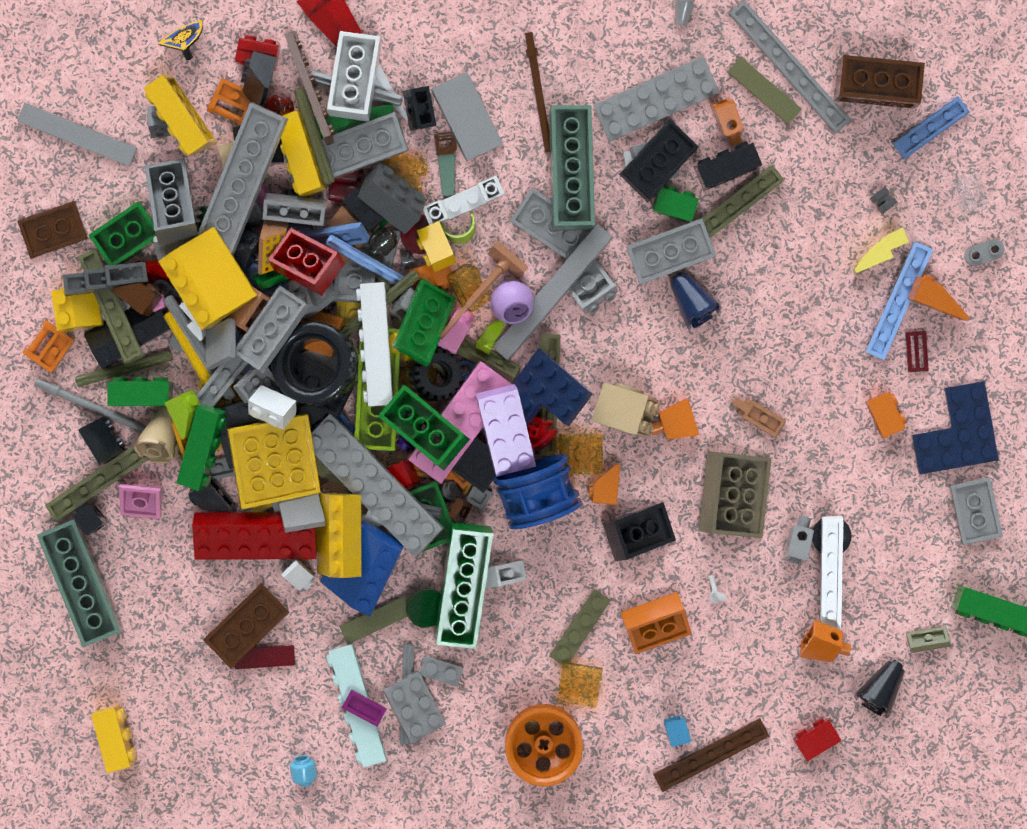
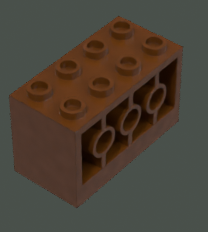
(879, 81)

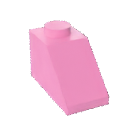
(457, 334)

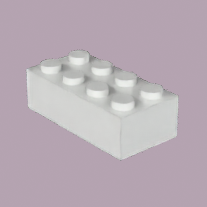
(354, 76)

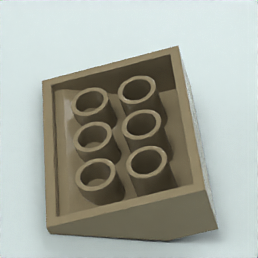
(735, 494)

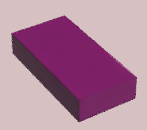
(364, 708)

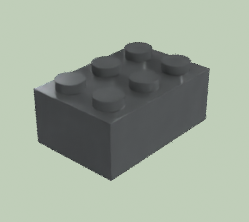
(392, 197)

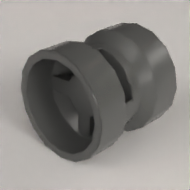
(883, 195)

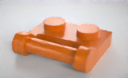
(232, 95)
(53, 351)

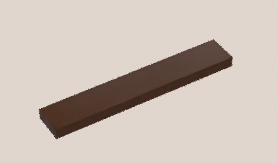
(711, 755)

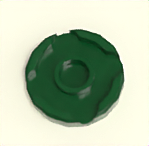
(423, 607)

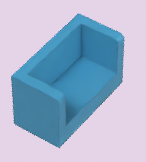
(677, 730)

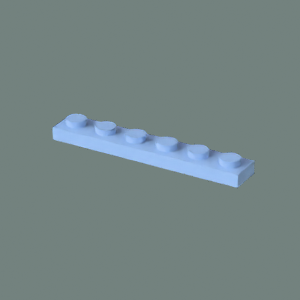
(898, 301)

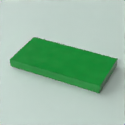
(424, 322)

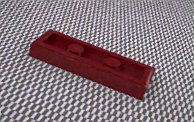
(268, 657)

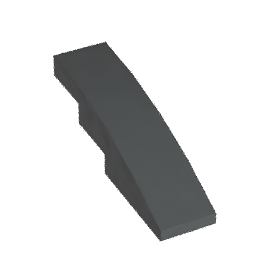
(104, 279)

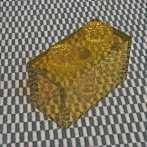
(465, 282)

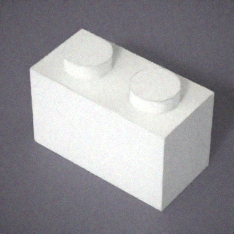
(272, 407)

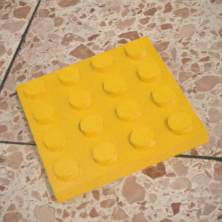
(273, 462)

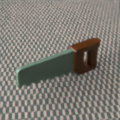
(446, 162)

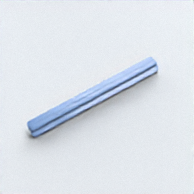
(363, 260)

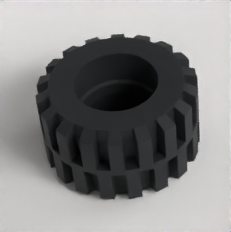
(452, 377)

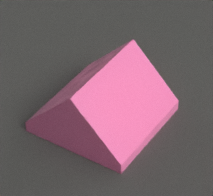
(140, 501)

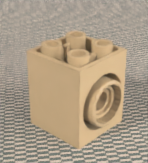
(626, 409)

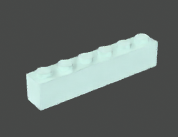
(348, 677)

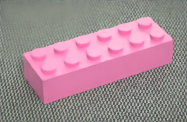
(463, 414)

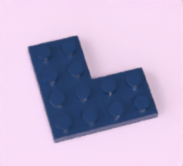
(550, 385)
(969, 438)

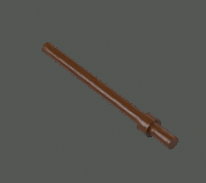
(532, 53)

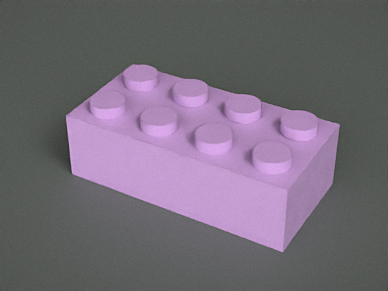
(505, 430)

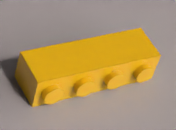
(300, 156)

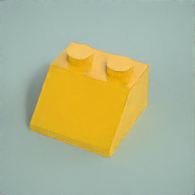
(75, 311)

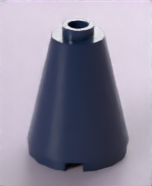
(693, 300)

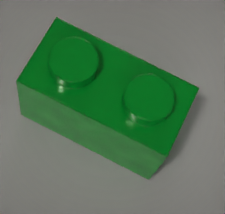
(676, 204)

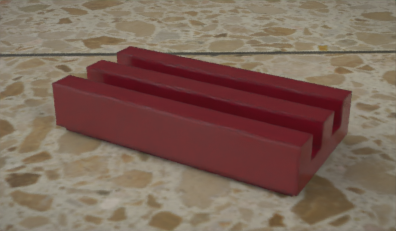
(916, 348)

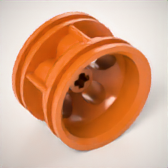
(560, 767)

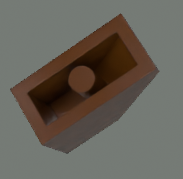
(139, 296)

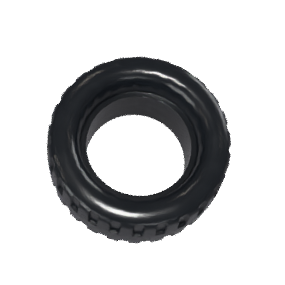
(285, 372)

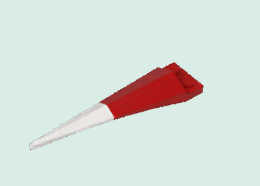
(333, 17)

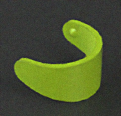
(461, 238)
(489, 336)

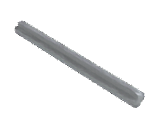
(197, 345)

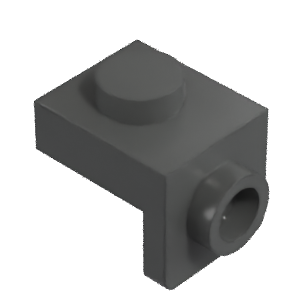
(156, 126)

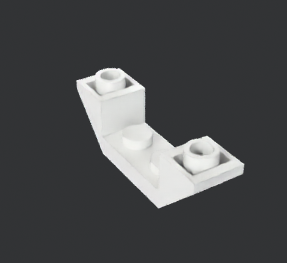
(464, 201)

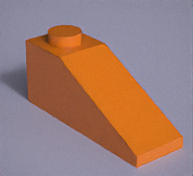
(935, 296)

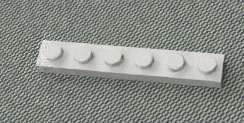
(831, 571)

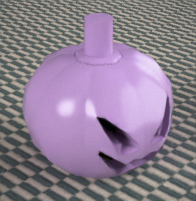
(512, 296)

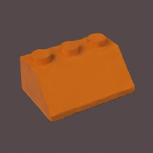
(656, 623)

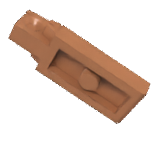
(759, 416)

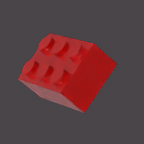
(306, 261)

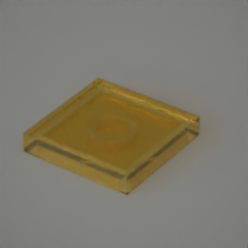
(579, 684)

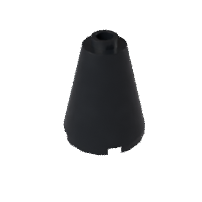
(882, 688)

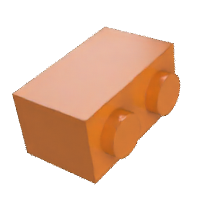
(886, 414)

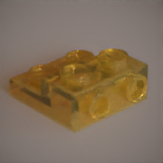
(408, 168)
(583, 452)

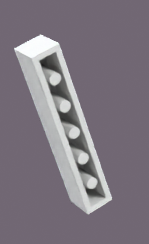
(376, 344)

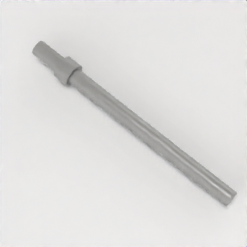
(55, 390)

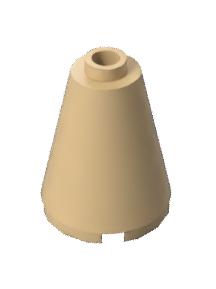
(157, 438)

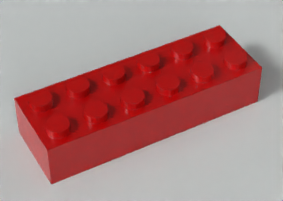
(249, 537)

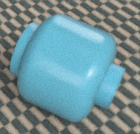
(303, 770)

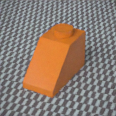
(606, 487)

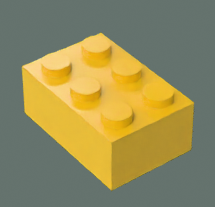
(114, 738)

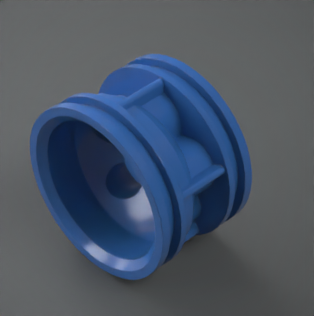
(538, 493)

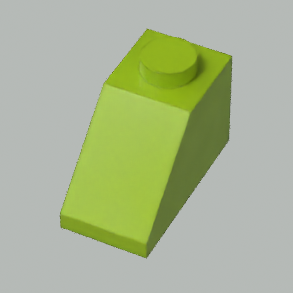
(182, 411)

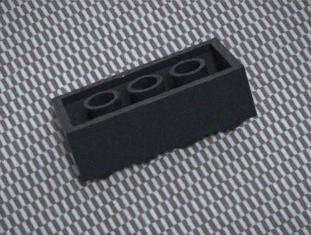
(145, 329)

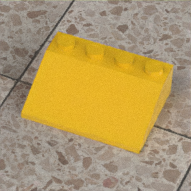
(208, 278)
(340, 537)

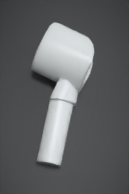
(715, 595)

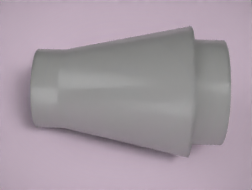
(683, 11)

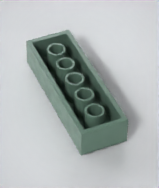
(571, 167)
(80, 583)

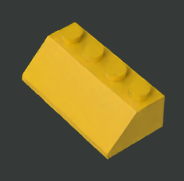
(179, 115)

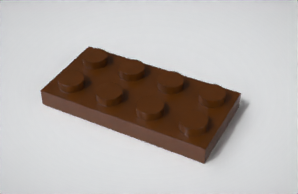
(246, 626)

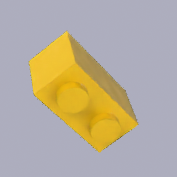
(436, 246)

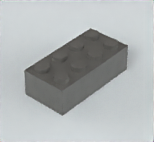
(171, 201)

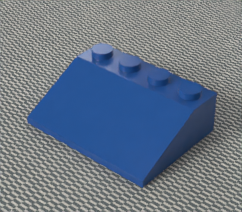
(378, 560)

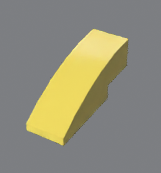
(882, 250)

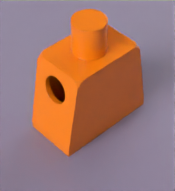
(723, 112)
(676, 421)
(823, 643)

